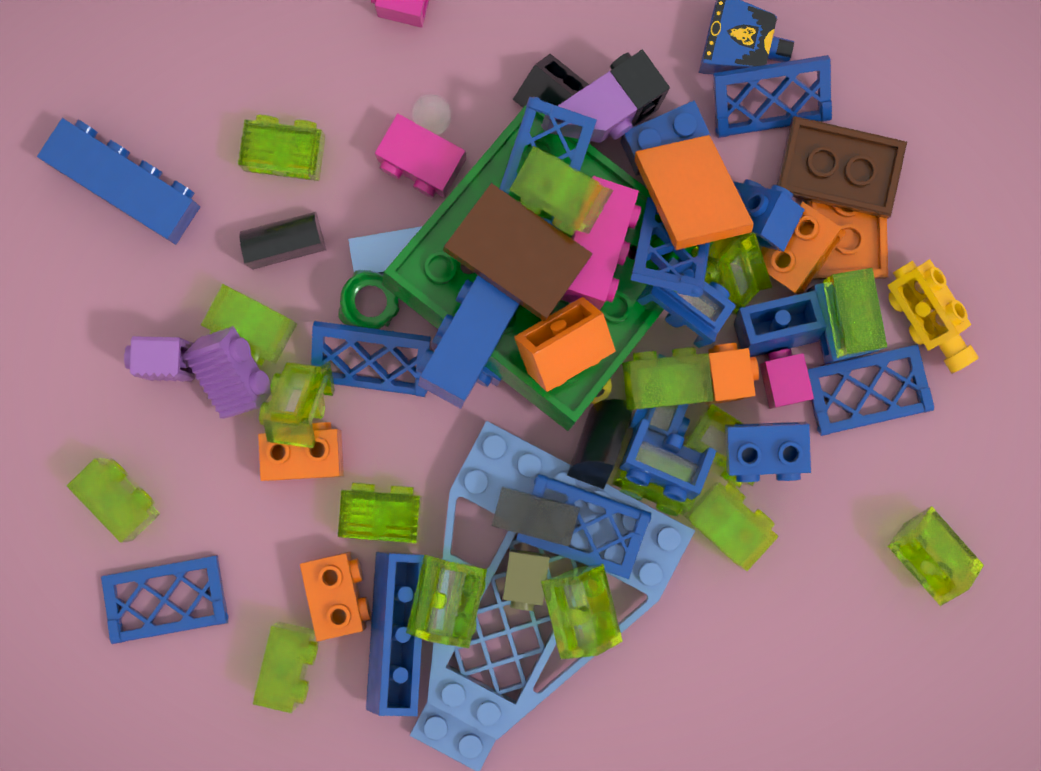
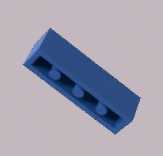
(120, 181)
(466, 341)
(393, 652)

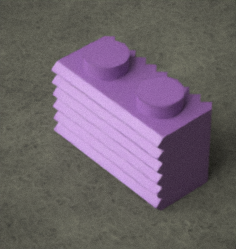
(158, 358)
(228, 372)

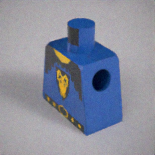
(742, 38)

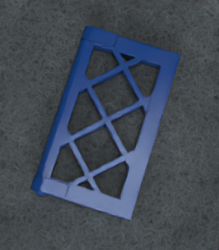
(753, 75)
(524, 138)
(669, 275)
(389, 339)
(881, 361)
(611, 507)
(141, 577)

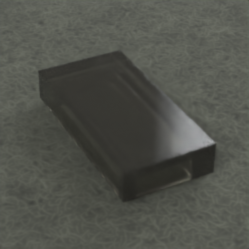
(535, 516)

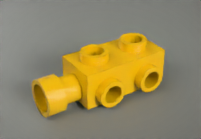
(933, 312)

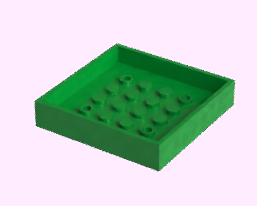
(432, 279)

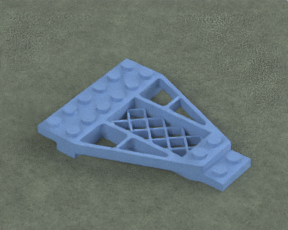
(464, 713)

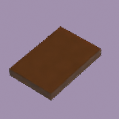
(842, 167)
(517, 252)

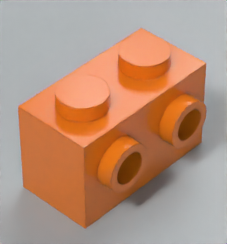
(805, 252)
(565, 344)
(732, 373)
(298, 462)
(335, 596)

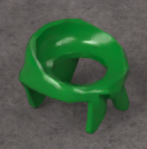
(348, 312)

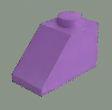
(602, 101)

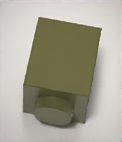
(524, 579)

